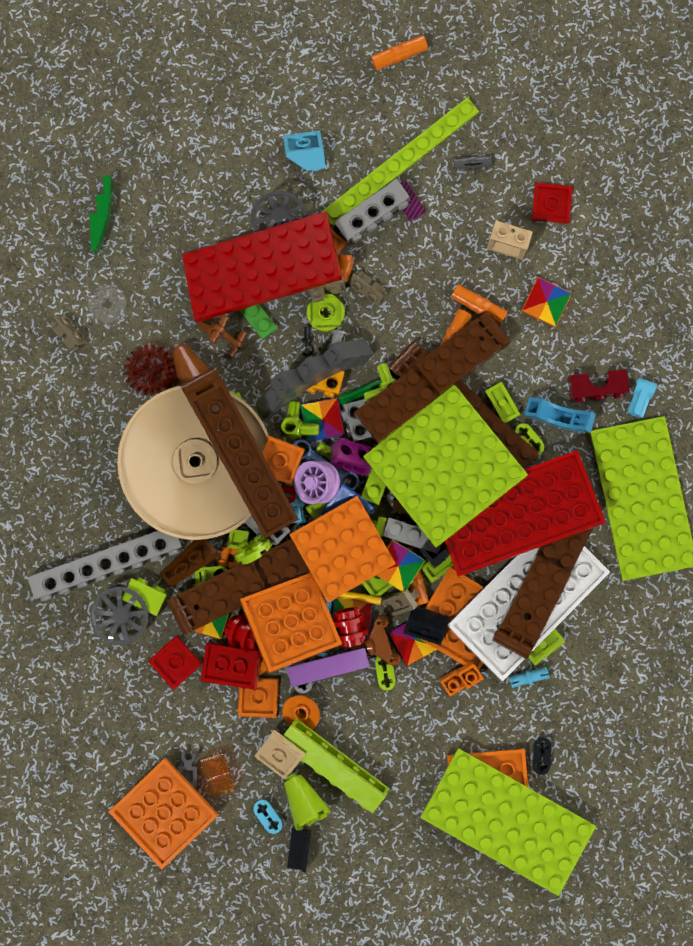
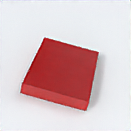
(231, 666)

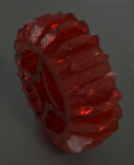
(141, 370)

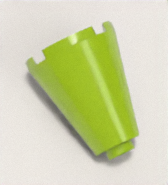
(304, 802)

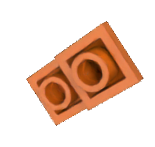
(460, 678)

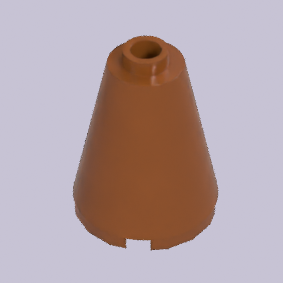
(187, 363)

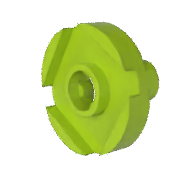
(332, 321)
(251, 550)

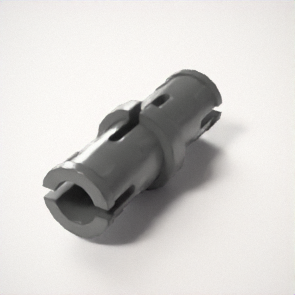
(472, 162)

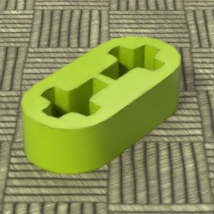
(532, 436)
(380, 674)

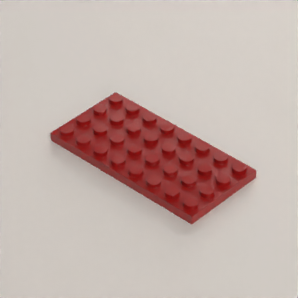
(261, 267)
(537, 511)

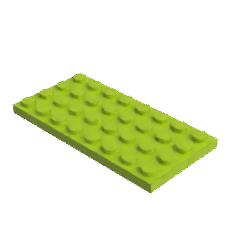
(643, 498)
(508, 821)

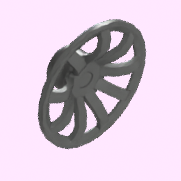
(278, 210)
(119, 616)

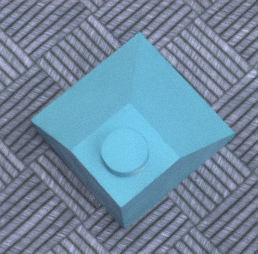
(305, 150)

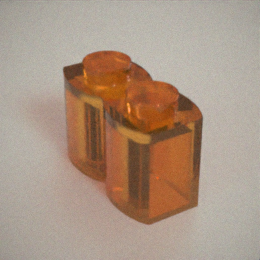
(217, 775)

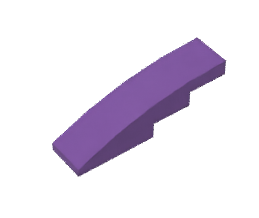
(328, 667)

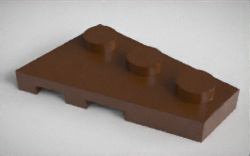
(191, 559)

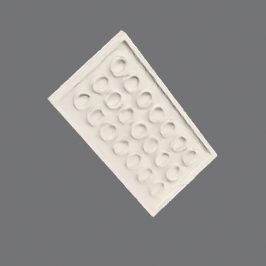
(482, 616)

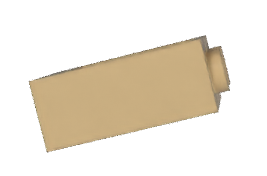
(509, 243)

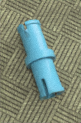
(529, 677)

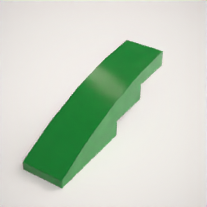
(100, 220)

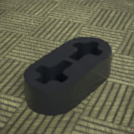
(546, 756)

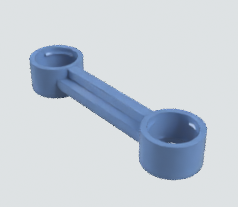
(313, 456)

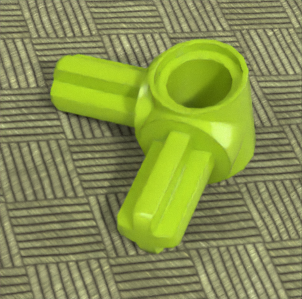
(386, 379)
(293, 420)

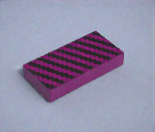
(414, 208)

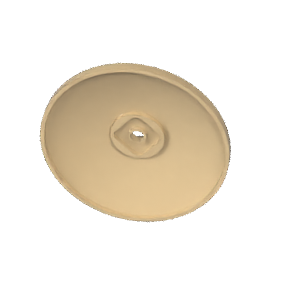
(161, 481)

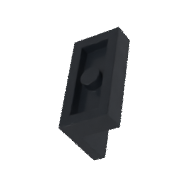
(434, 563)
(426, 625)
(299, 849)

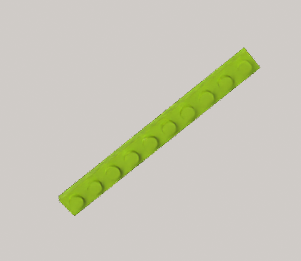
(402, 160)

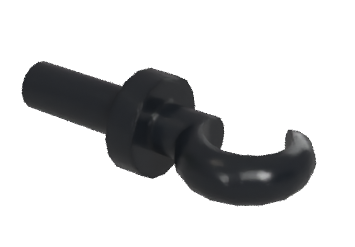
(307, 341)

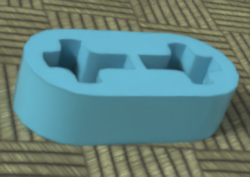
(264, 819)

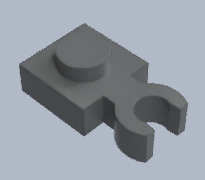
(188, 770)

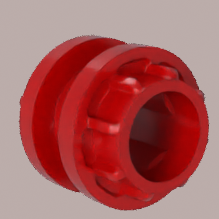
(349, 626)
(240, 634)

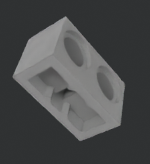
(353, 422)

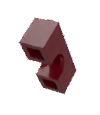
(581, 388)

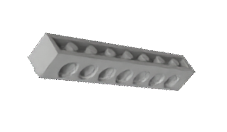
(39, 581)

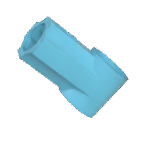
(642, 394)

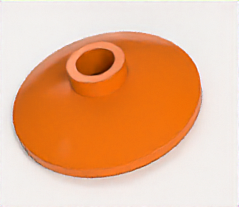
(293, 707)

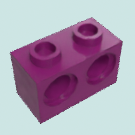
(349, 456)

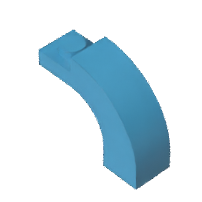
(559, 416)

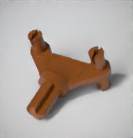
(217, 330)
(378, 643)

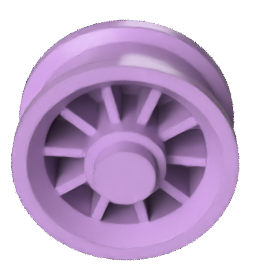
(316, 482)

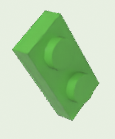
(259, 321)

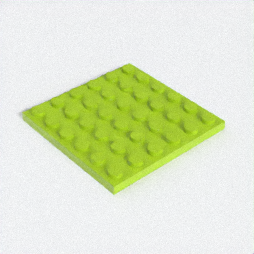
(445, 466)

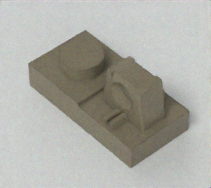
(318, 293)
(400, 602)

